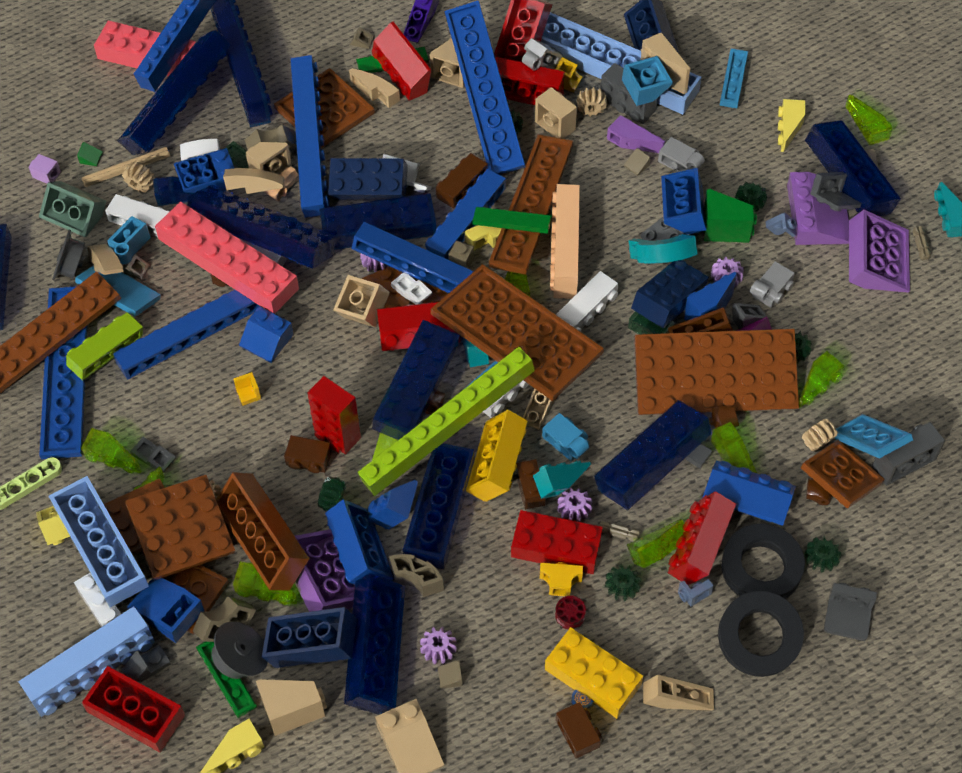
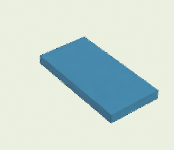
(133, 294)
(872, 436)

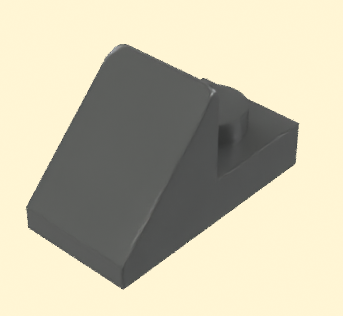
(746, 314)
(142, 667)

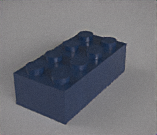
(367, 178)
(667, 292)
(309, 637)

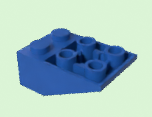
(204, 171)
(710, 297)
(167, 608)

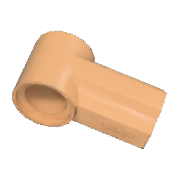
(291, 177)

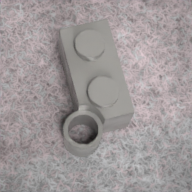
(539, 55)
(680, 156)
(773, 285)

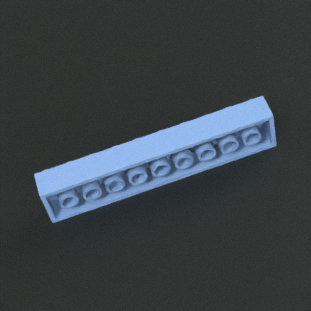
(597, 53)

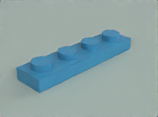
(733, 78)

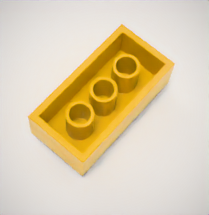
(497, 456)
(593, 672)

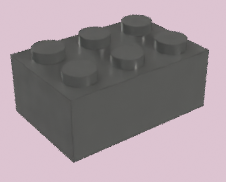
(619, 97)
(912, 456)

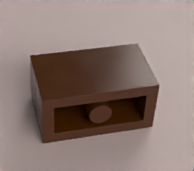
(307, 454)
(527, 485)
(578, 729)

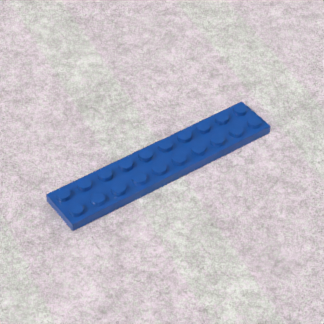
(484, 88)
(62, 397)

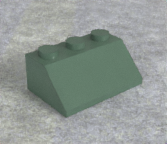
(71, 208)

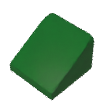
(89, 155)

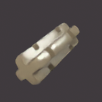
(921, 243)
(619, 530)

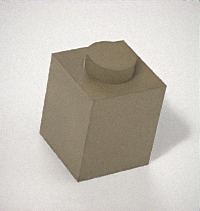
(462, 254)

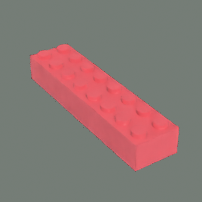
(227, 257)

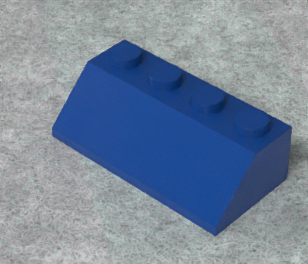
(684, 201)
(752, 492)
(357, 542)

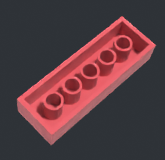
(129, 45)

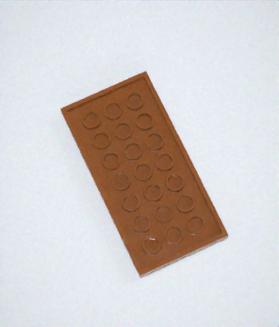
(503, 318)
(716, 369)

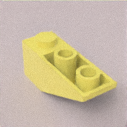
(792, 118)
(237, 745)

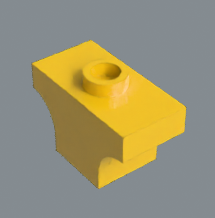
(571, 77)
(560, 577)

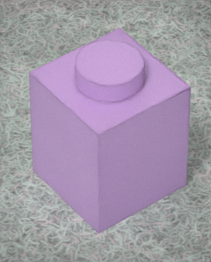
(44, 169)

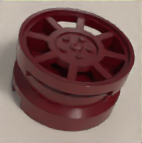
(570, 612)

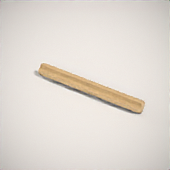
(118, 169)

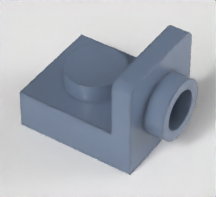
(781, 224)
(697, 593)

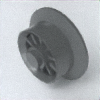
(69, 257)
(238, 650)

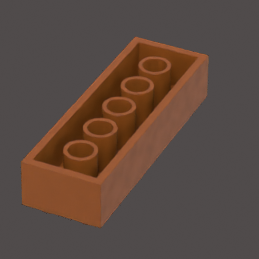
(261, 531)

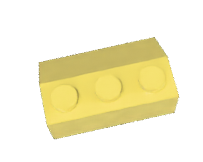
(52, 526)

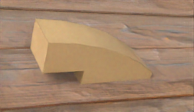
(375, 87)
(252, 179)
(104, 259)

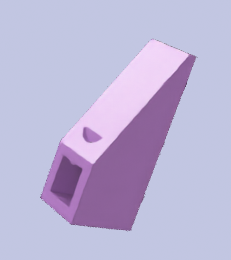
(631, 136)

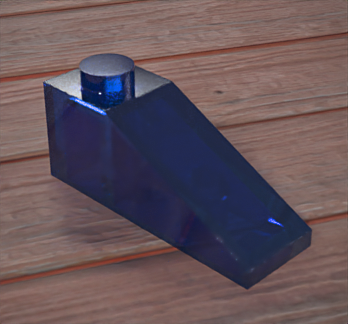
(169, 191)

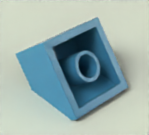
(646, 80)

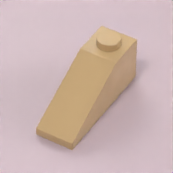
(677, 694)

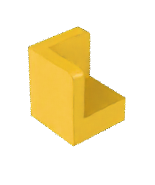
(247, 388)

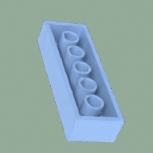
(98, 541)
(85, 662)

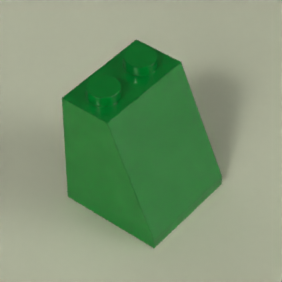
(728, 218)

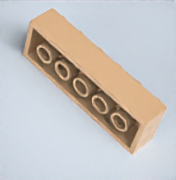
(564, 241)

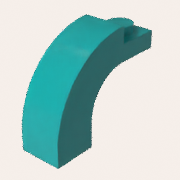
(663, 250)

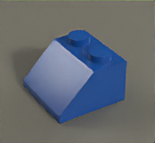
(266, 334)
(392, 506)

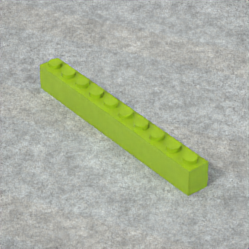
(446, 421)

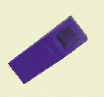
(419, 19)

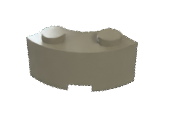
(280, 134)
(416, 573)
(230, 611)

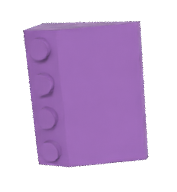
(814, 219)
(878, 253)
(323, 577)

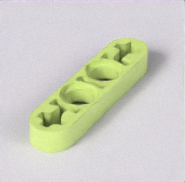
(23, 481)

